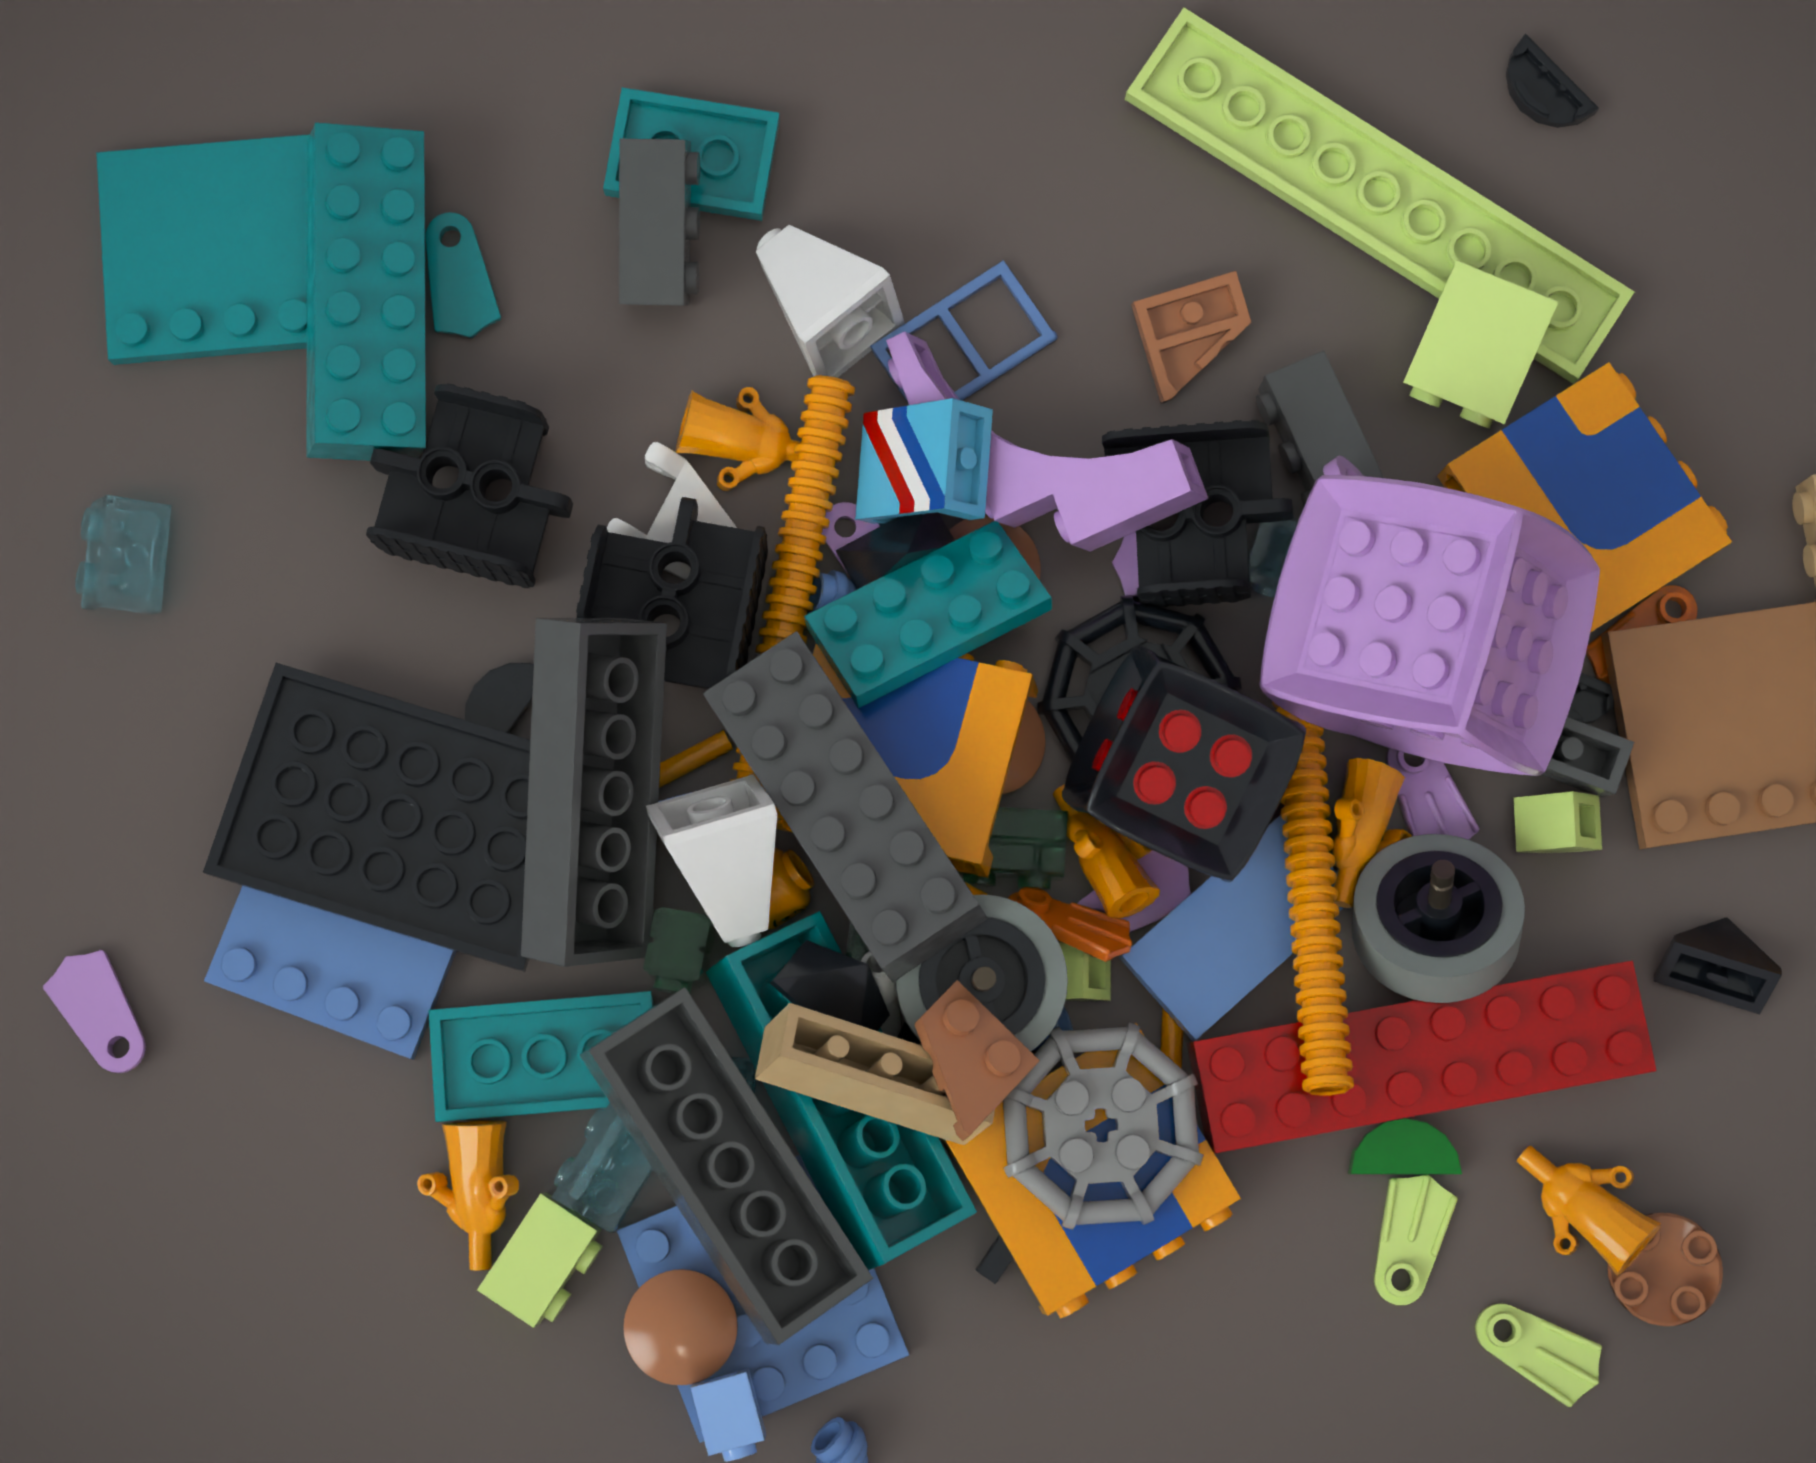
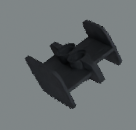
(456, 524)
(1192, 558)
(712, 604)

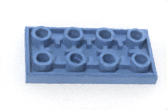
(1219, 940)

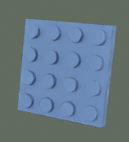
(829, 1351)

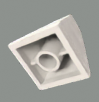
(828, 298)
(725, 852)

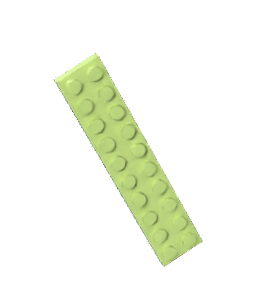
(1366, 183)

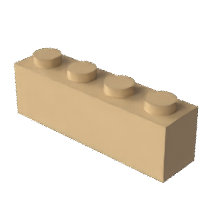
(857, 1071)

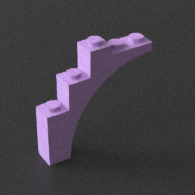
(1094, 496)

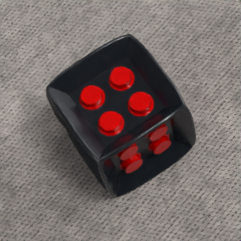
(1183, 764)

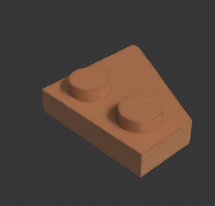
(1189, 328)
(971, 1056)

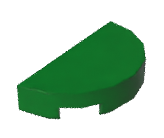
(1404, 1148)

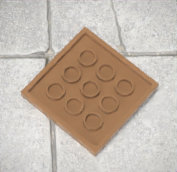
(1718, 723)

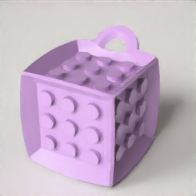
(1430, 621)

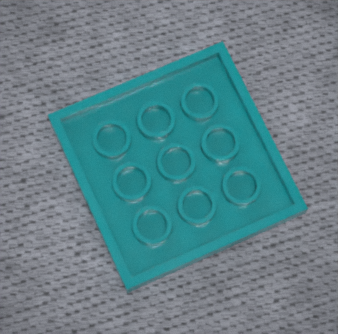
(204, 249)

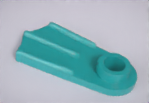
(459, 279)

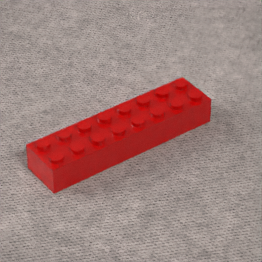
(1428, 1057)

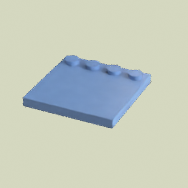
(331, 970)

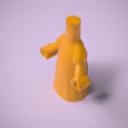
(730, 433)
(1362, 820)
(1109, 863)
(477, 1184)
(1575, 1197)

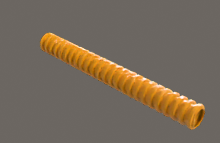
(805, 516)
(1314, 921)

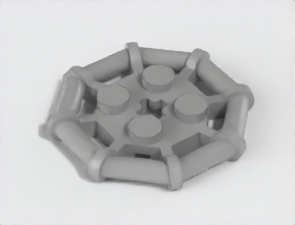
(1125, 1147)

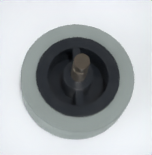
(1437, 918)
(1005, 963)

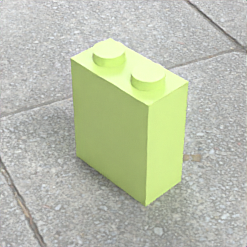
(1479, 344)

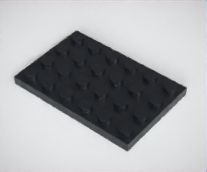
(381, 816)

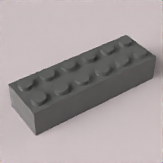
(590, 788)
(845, 807)
(726, 1167)

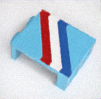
(924, 461)

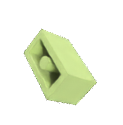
(541, 1260)

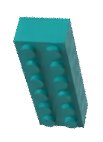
(365, 292)
(875, 1176)

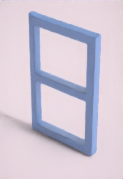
(942, 309)

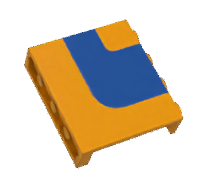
(1606, 479)
(949, 747)
(1068, 1262)

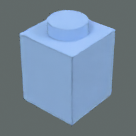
(729, 1414)

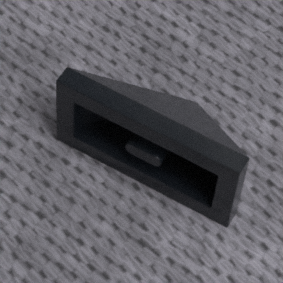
(893, 546)
(1720, 966)
(832, 985)

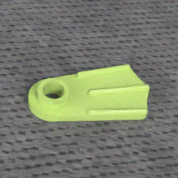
(1411, 1234)
(1542, 1352)

